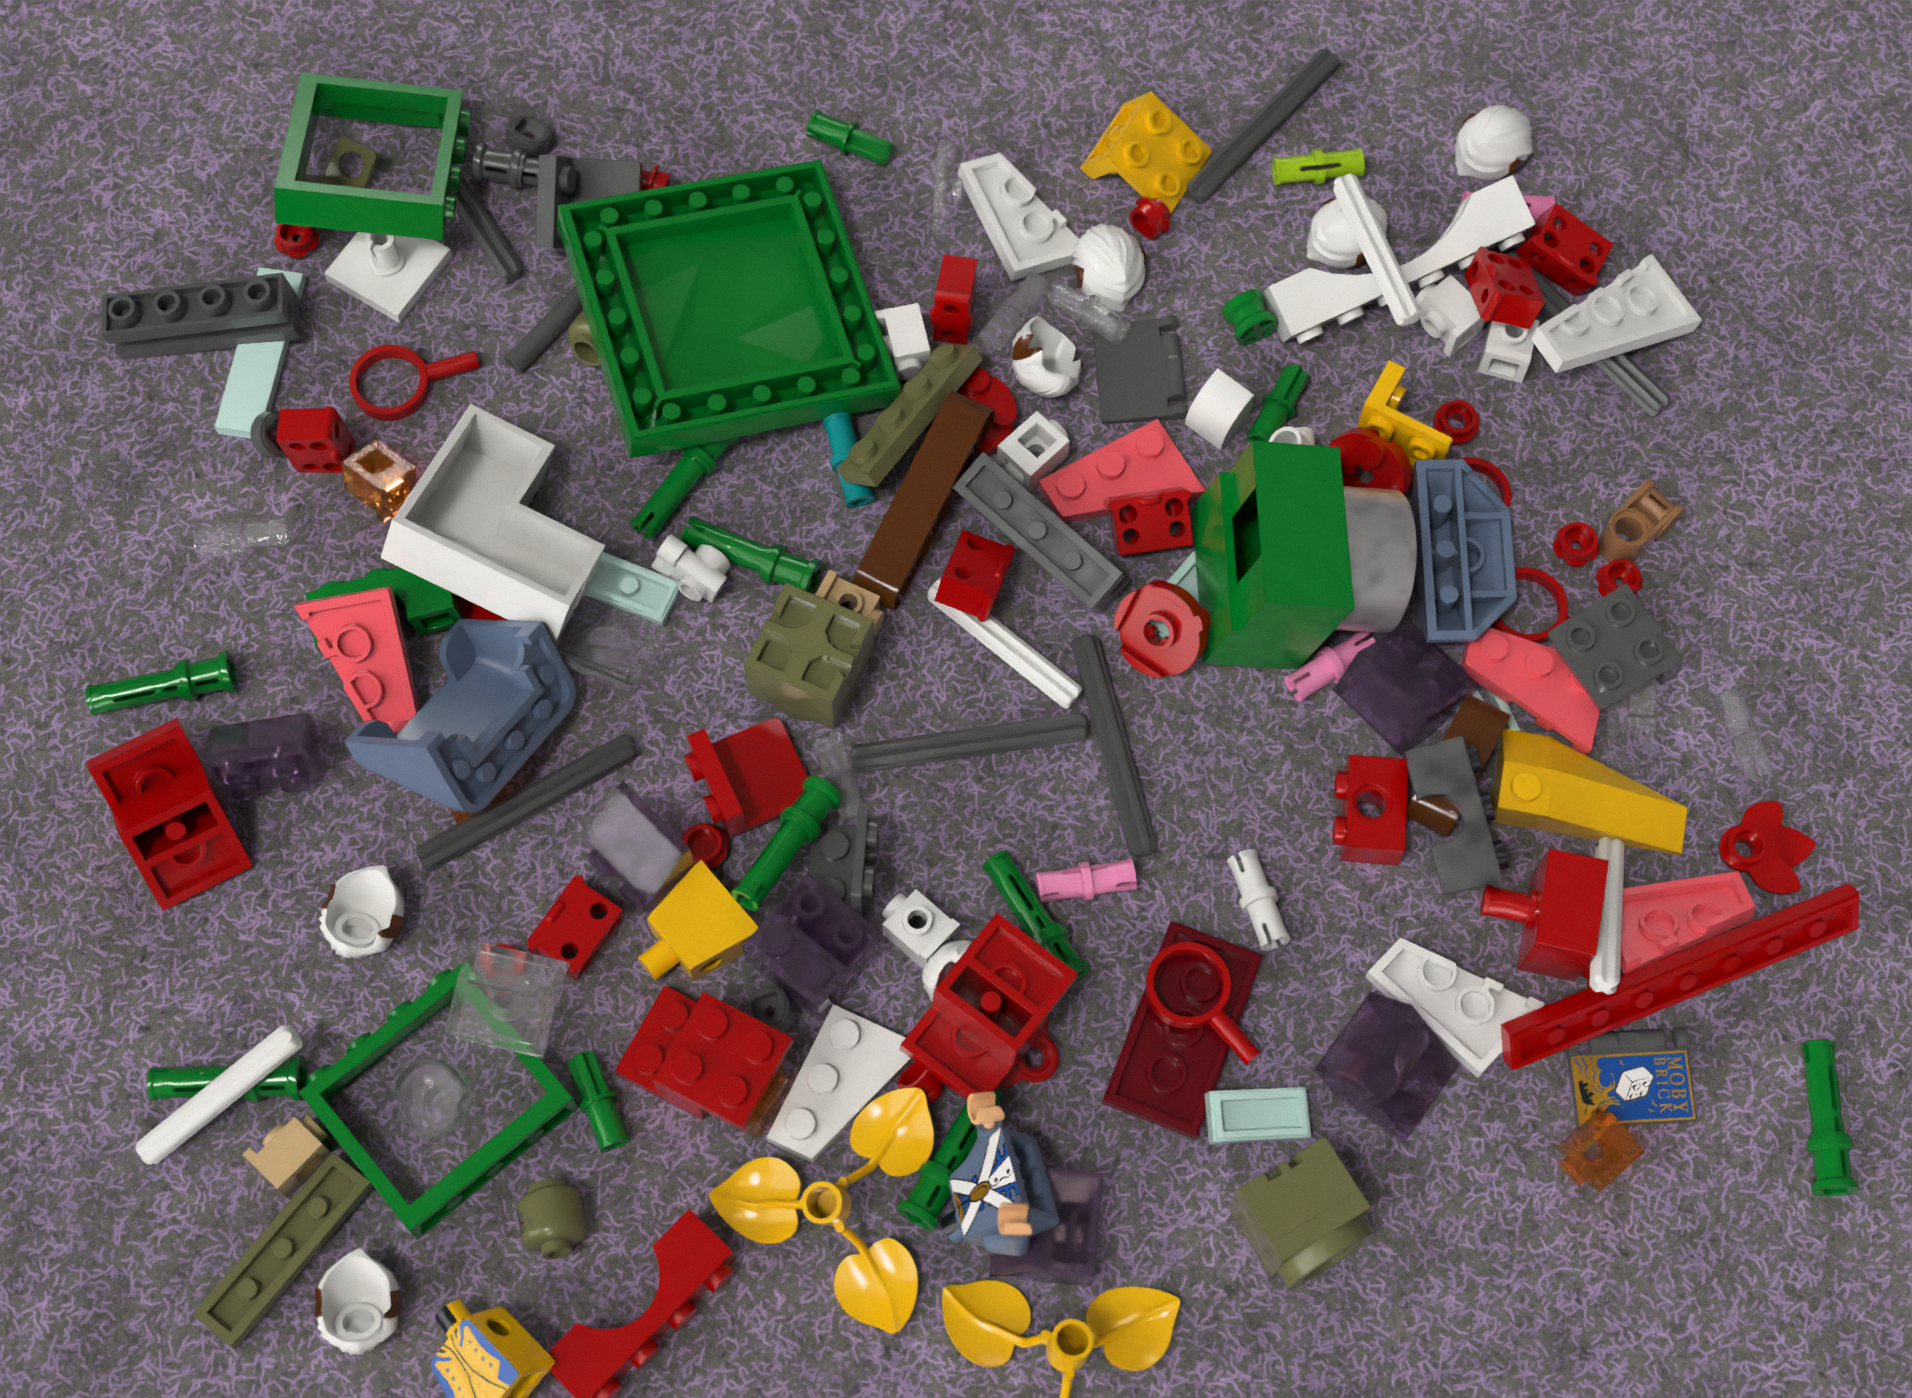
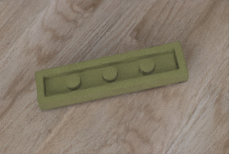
(909, 414)
(283, 1250)

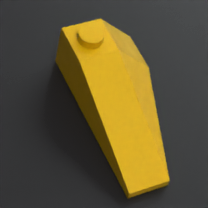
(1569, 793)

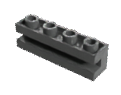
(201, 316)
(1041, 533)

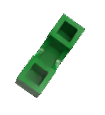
(426, 604)

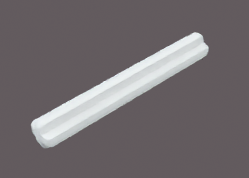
(1376, 250)
(1015, 653)
(1607, 962)
(219, 1094)

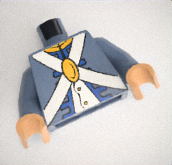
(1000, 1187)

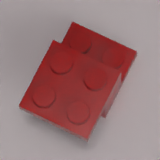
(169, 814)
(988, 1009)
(704, 1057)

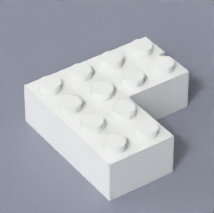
(477, 537)

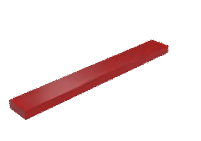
(1680, 976)

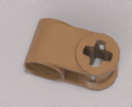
(1642, 519)

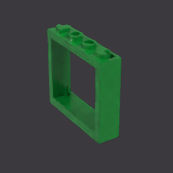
(366, 208)
(477, 1168)

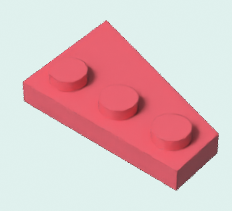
(1128, 465)
(367, 650)
(1535, 681)
(1680, 914)

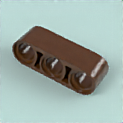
(1479, 725)

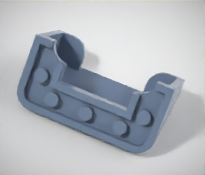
(482, 723)

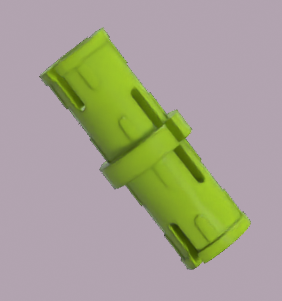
(1288, 168)

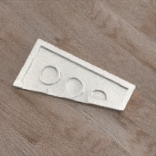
(1624, 316)

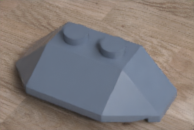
(1462, 552)

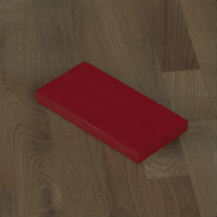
(1171, 1068)

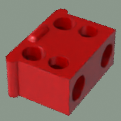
(1562, 254)
(1504, 288)
(954, 300)
(314, 439)
(1150, 518)
(974, 575)
(572, 927)

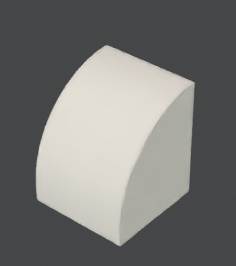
(1219, 409)

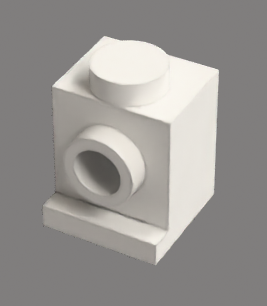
(1449, 314)
(905, 339)
(1507, 351)
(1033, 435)
(922, 942)

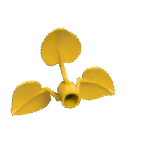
(763, 1204)
(1128, 1321)

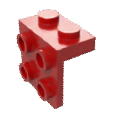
(746, 775)

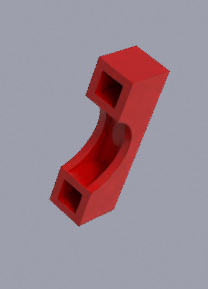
(689, 1263)

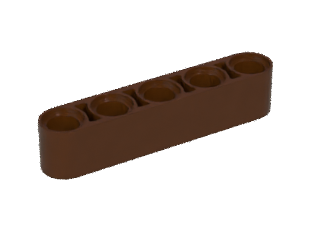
(923, 498)

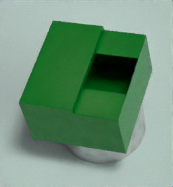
(1297, 556)

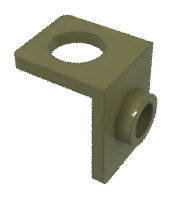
(335, 175)

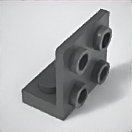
(576, 180)
(1615, 648)
(842, 857)

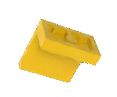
(1149, 150)
(1383, 415)

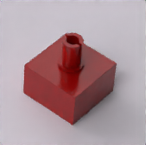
(1557, 914)

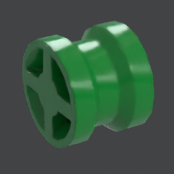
(1249, 317)

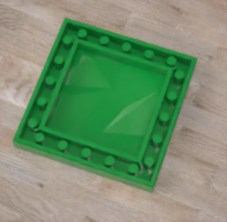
(726, 307)

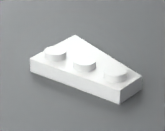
(1016, 220)
(1453, 1002)
(839, 1078)

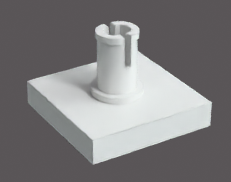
(388, 270)

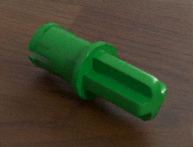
(849, 138)
(1279, 404)
(598, 1101)

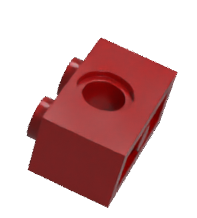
(1380, 783)

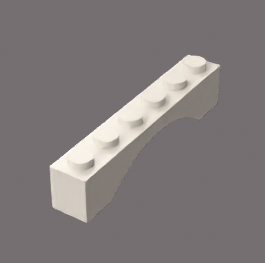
(1317, 297)

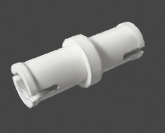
(1258, 900)

